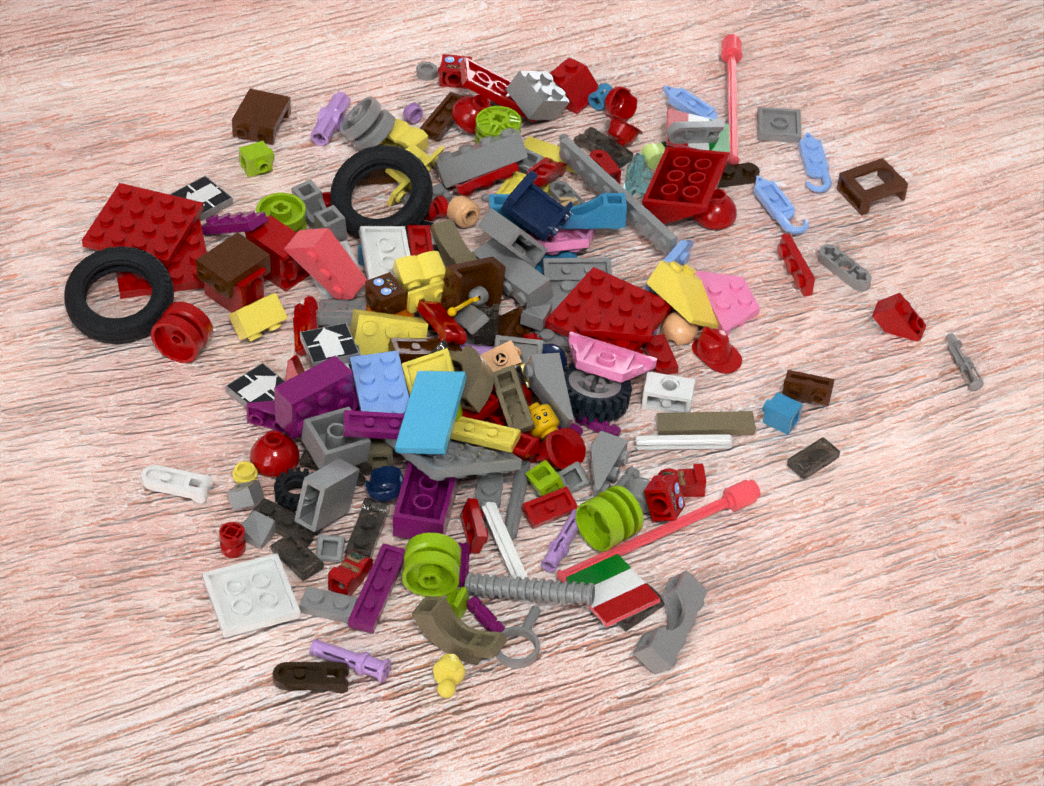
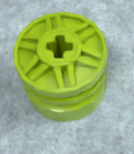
(495, 119)
(609, 518)

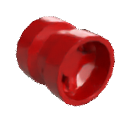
(437, 208)
(232, 539)

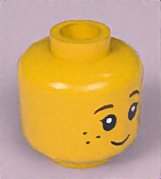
(544, 420)

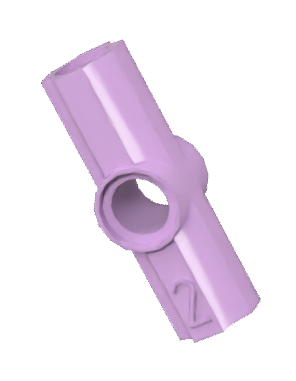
(330, 118)

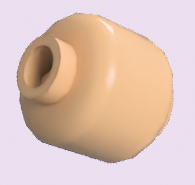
(463, 211)

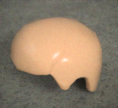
(678, 329)

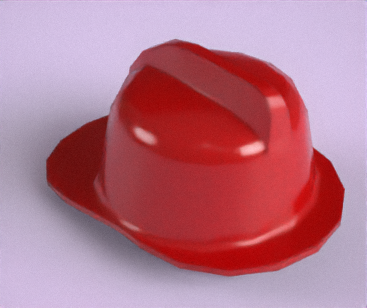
(622, 131)
(716, 351)
(562, 448)

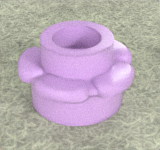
(413, 113)

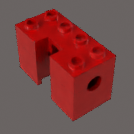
(284, 273)

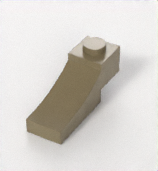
(450, 243)
(513, 399)

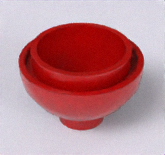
(466, 111)
(720, 213)
(274, 454)

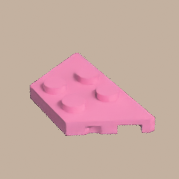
(568, 240)
(729, 299)
(607, 359)

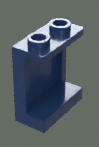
(536, 208)

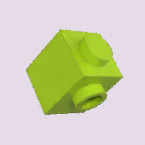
(256, 158)

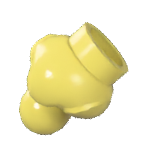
(448, 673)

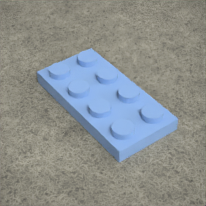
(380, 382)

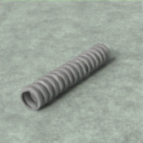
(530, 589)

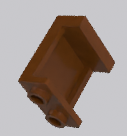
(260, 116)
(231, 263)
(465, 276)

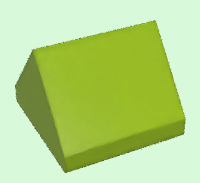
(457, 601)

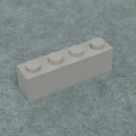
(481, 157)
(520, 278)

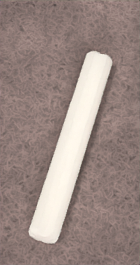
(679, 442)
(503, 540)

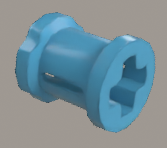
(599, 95)

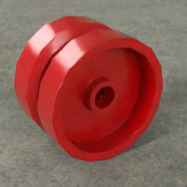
(182, 332)

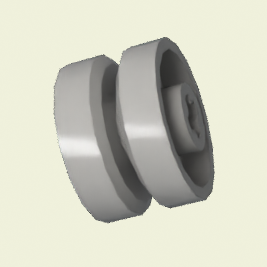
(367, 123)

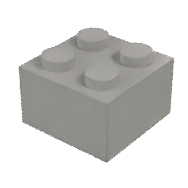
(537, 95)
(326, 442)

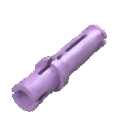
(560, 547)

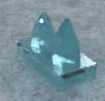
(635, 174)

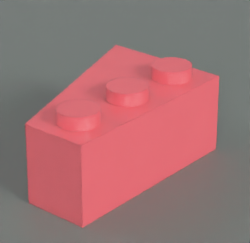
(327, 262)

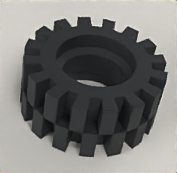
(287, 482)

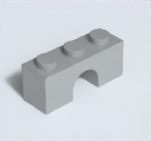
(317, 213)

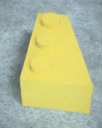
(374, 330)

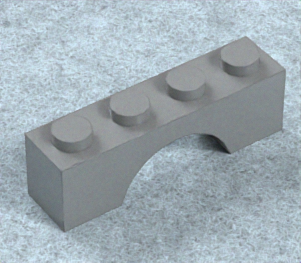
(661, 646)

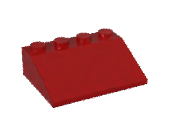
(684, 183)

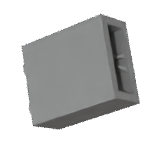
(512, 237)
(326, 495)

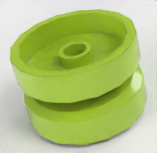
(285, 208)
(431, 565)

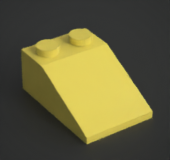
(683, 292)

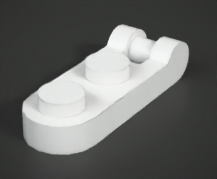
(177, 482)

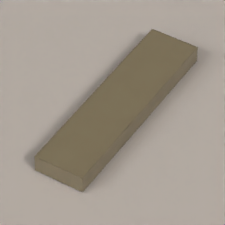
(706, 423)

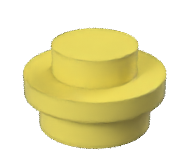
(244, 472)

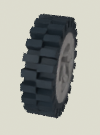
(607, 401)

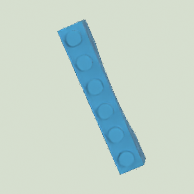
(602, 212)

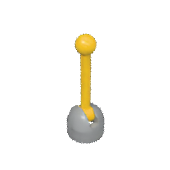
(473, 299)

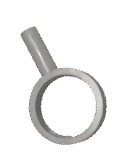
(524, 631)

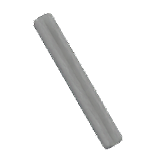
(517, 500)

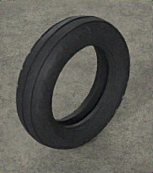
(375, 159)
(111, 261)

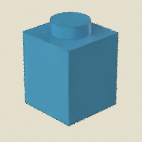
(782, 413)

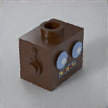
(385, 294)

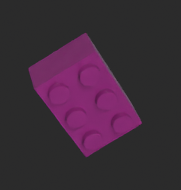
(313, 393)
(423, 504)

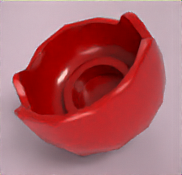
(620, 103)

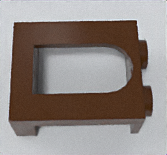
(862, 198)

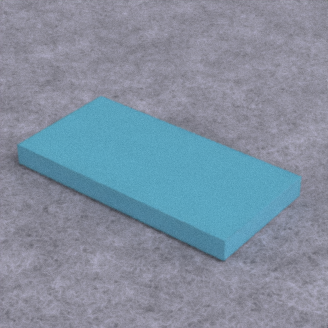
(431, 412)

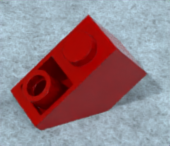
(899, 318)

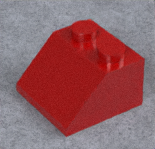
(576, 82)

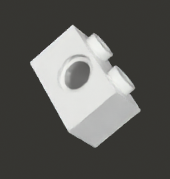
(668, 393)

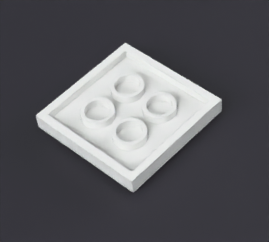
(251, 595)

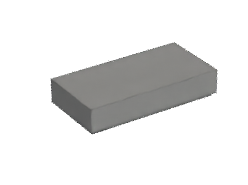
(471, 319)

